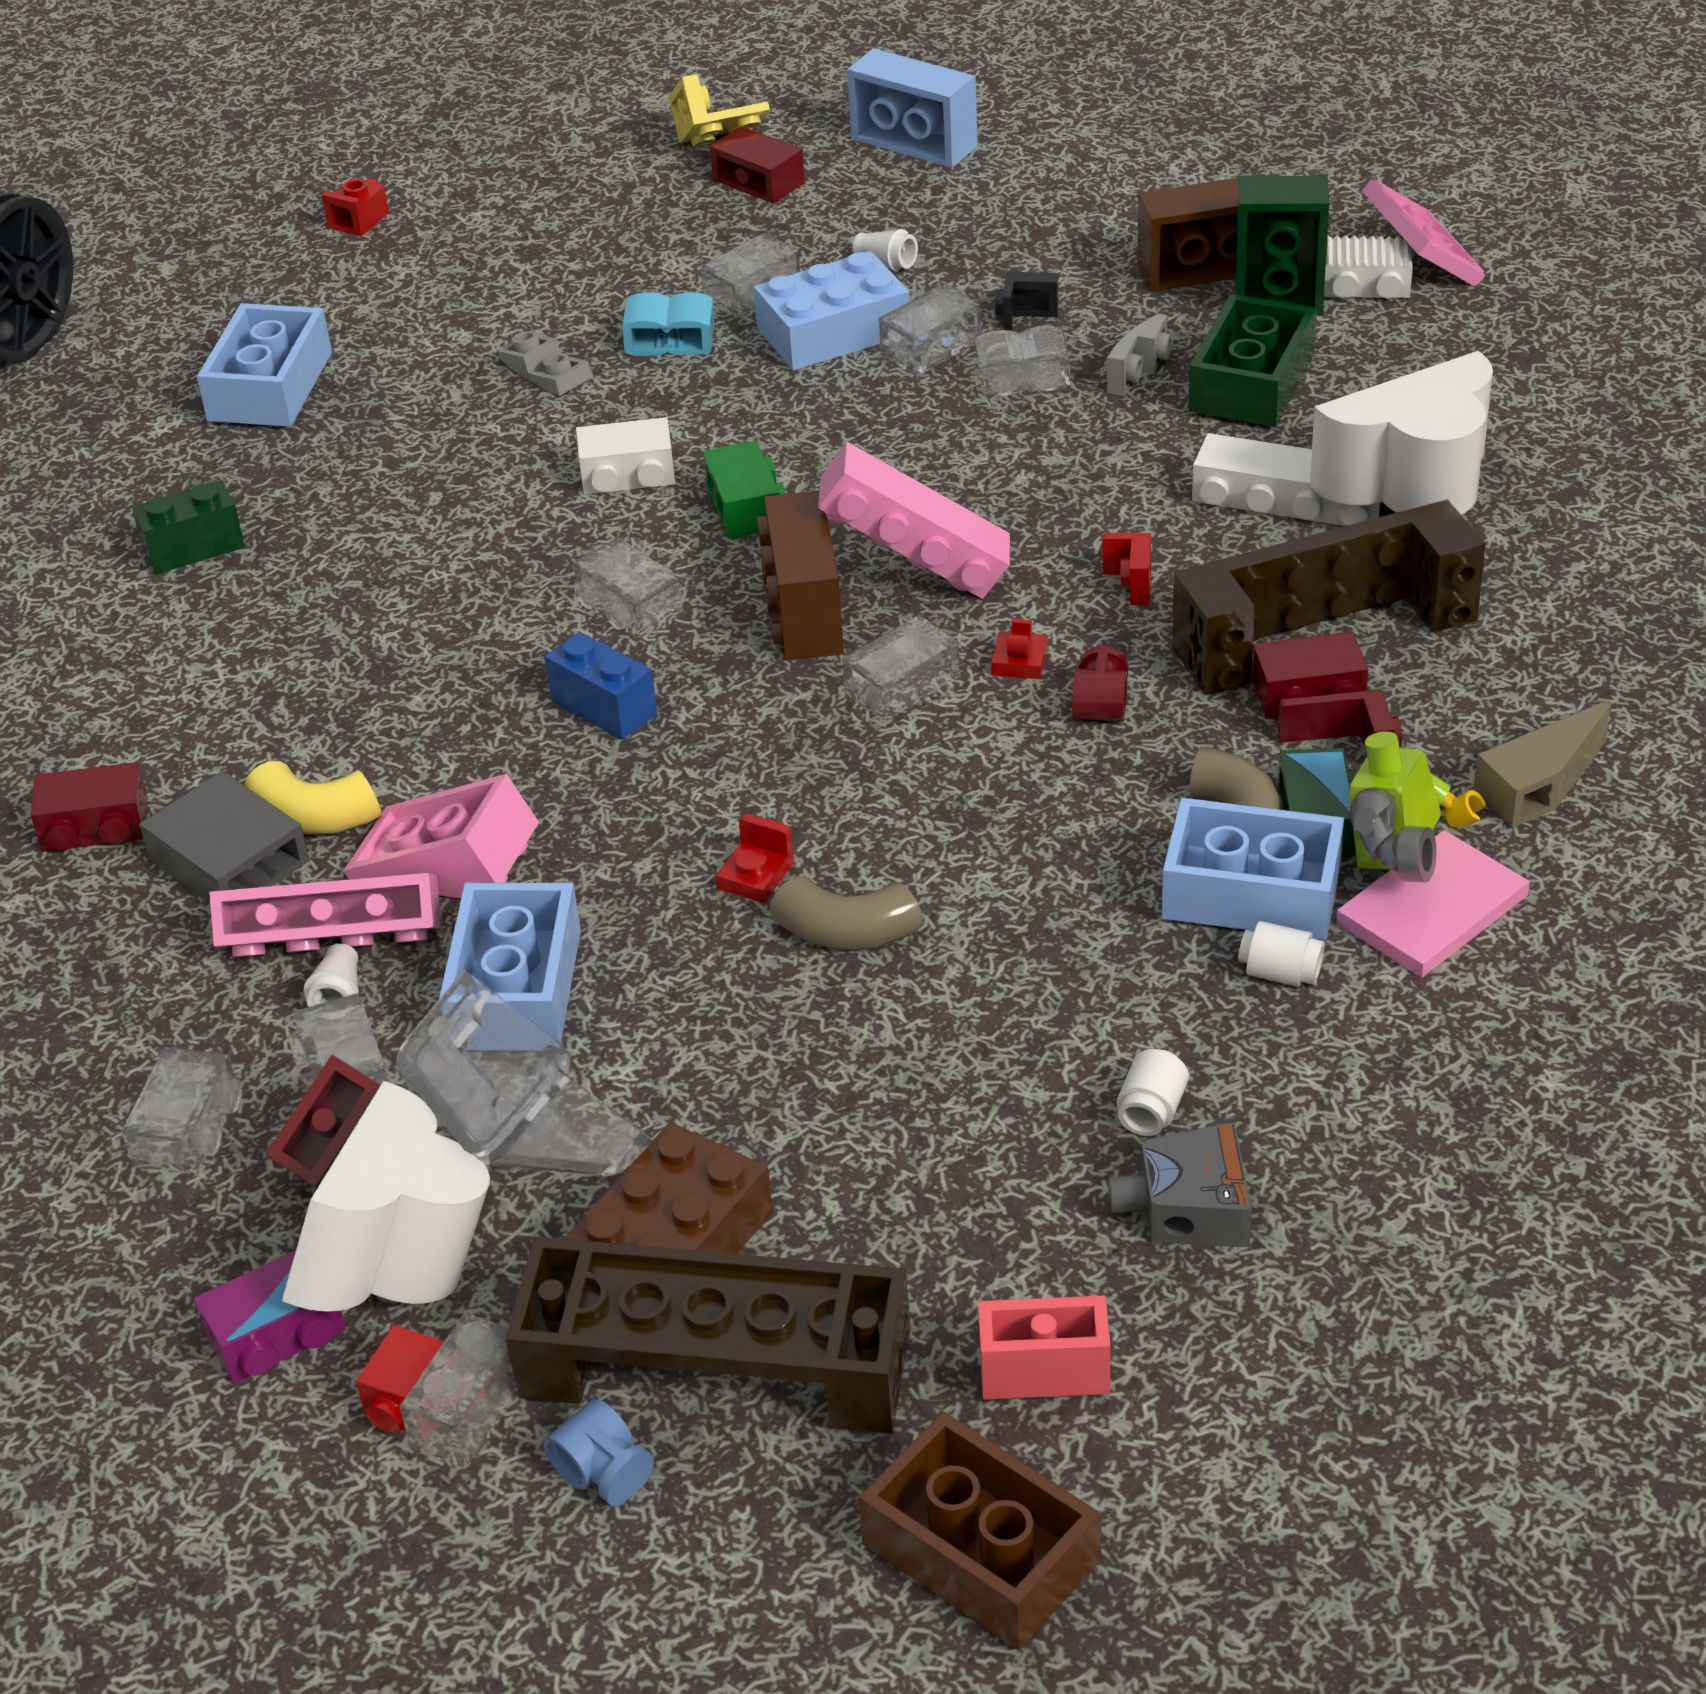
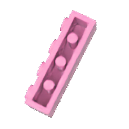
(914, 521)
(325, 910)

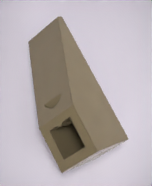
(1541, 767)

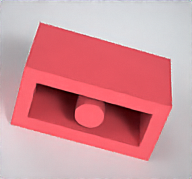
(1044, 1347)

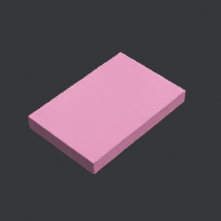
(1424, 232)
(1432, 920)

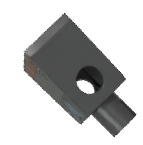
(1189, 1188)

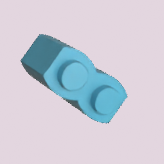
(668, 325)

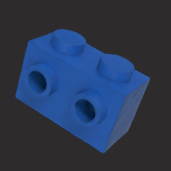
(601, 685)

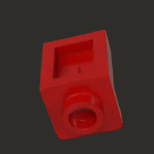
(1131, 559)
(758, 860)

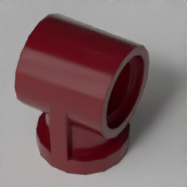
(1100, 685)

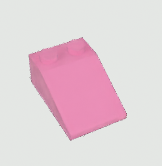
(454, 833)

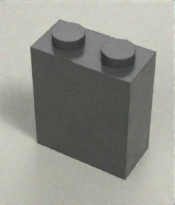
(224, 839)

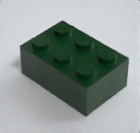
(1282, 239)
(1252, 360)

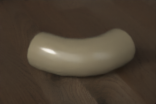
(1231, 780)
(846, 921)

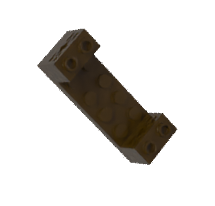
(1410, 555)
(712, 1317)

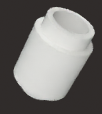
(1281, 954)
(1151, 1091)

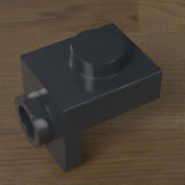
(1027, 296)

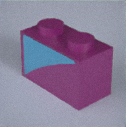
(253, 1325)

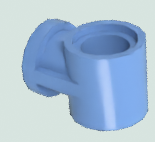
(601, 1451)

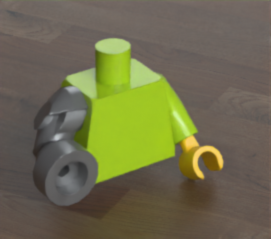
(1398, 807)

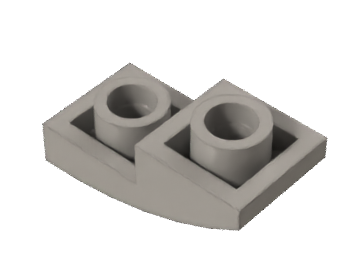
(1138, 353)
(542, 363)

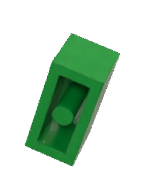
(737, 484)

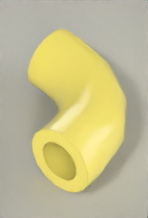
(316, 806)

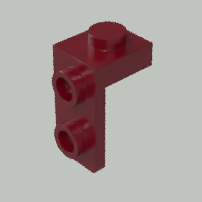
(1336, 717)

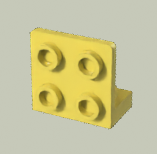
(693, 124)

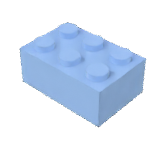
(912, 107)
(827, 308)
(264, 364)
(1252, 866)
(519, 945)

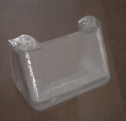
(509, 1089)

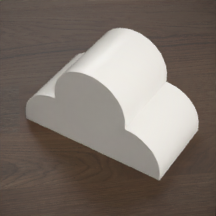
(1406, 439)
(389, 1212)

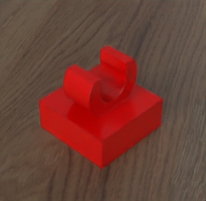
(1019, 652)

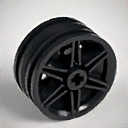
(33, 275)

